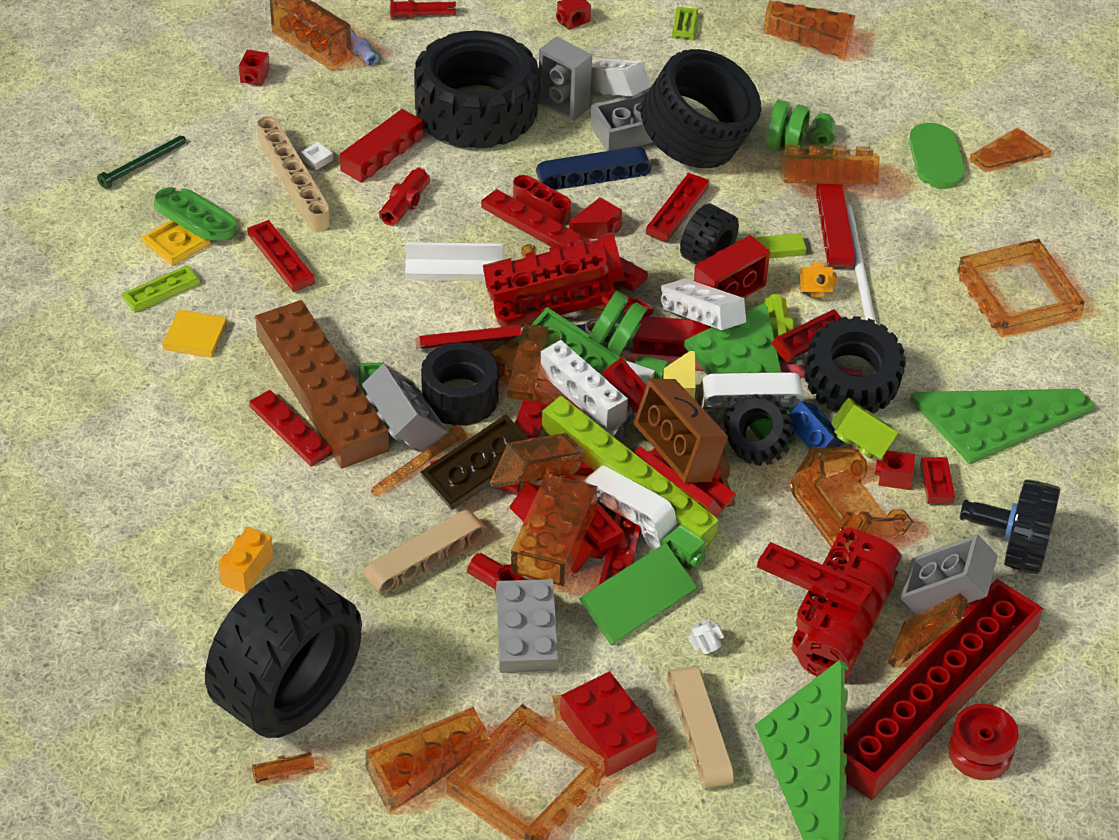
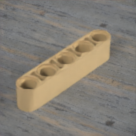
(424, 551)
(701, 727)

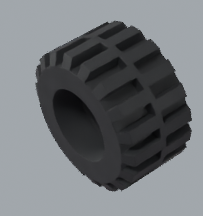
(708, 232)
(745, 415)

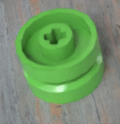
(787, 125)
(621, 325)

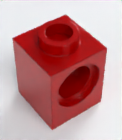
(573, 13)
(254, 67)
(895, 470)

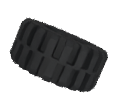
(858, 339)

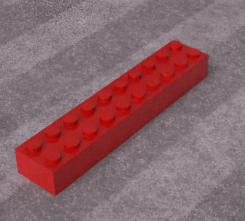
(936, 687)

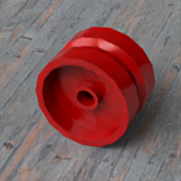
(983, 741)

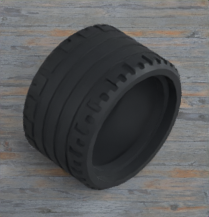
(716, 85)

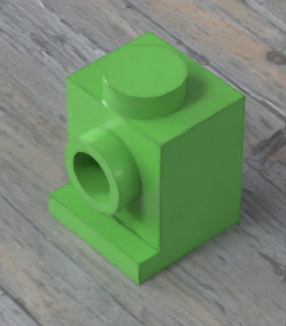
(686, 547)

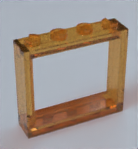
(1069, 305)
(494, 746)

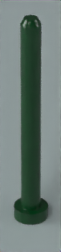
(106, 180)

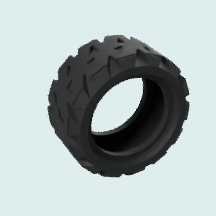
(483, 117)
(283, 653)

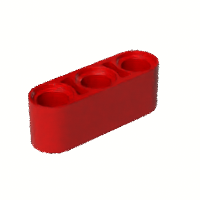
(542, 198)

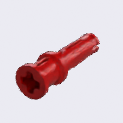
(411, 8)

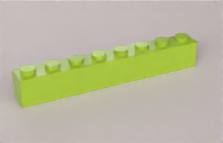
(607, 451)

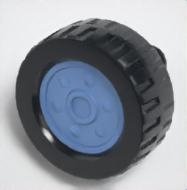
(1026, 524)

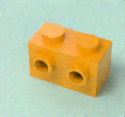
(245, 560)

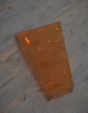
(1009, 149)
(926, 627)

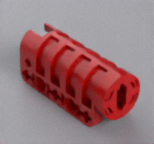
(553, 279)
(833, 631)

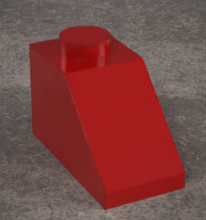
(597, 219)

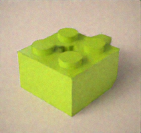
(863, 428)

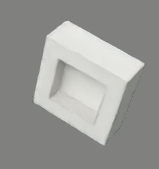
(316, 156)

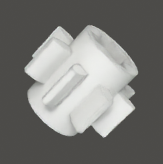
(706, 636)

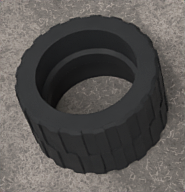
(467, 362)

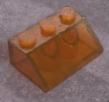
(532, 458)

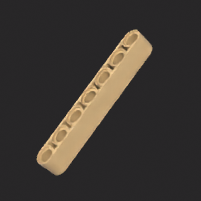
(293, 174)

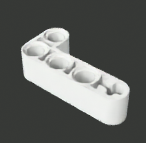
(724, 390)
(634, 503)

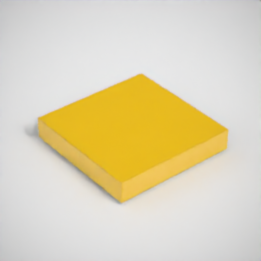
(174, 242)
(195, 333)

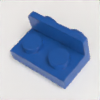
(813, 426)

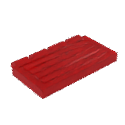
(469, 336)

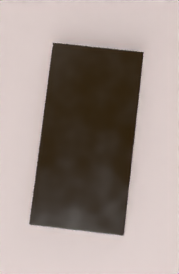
(472, 463)

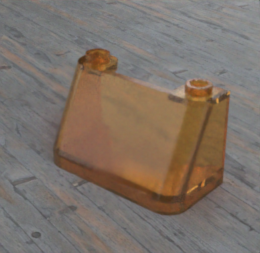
(835, 499)

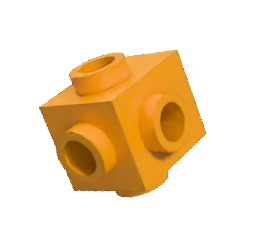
(809, 283)

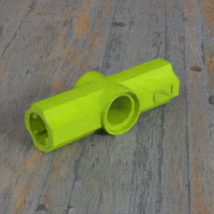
(778, 316)

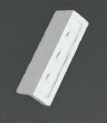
(450, 260)

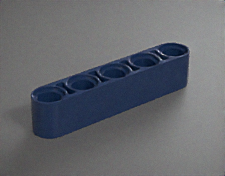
(594, 168)

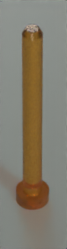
(456, 434)

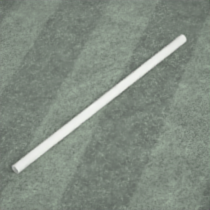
(860, 269)

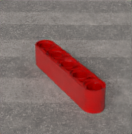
(835, 225)

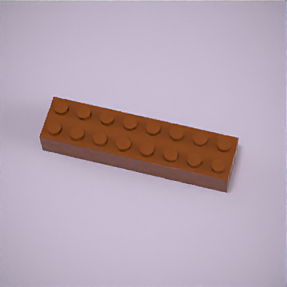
(322, 384)

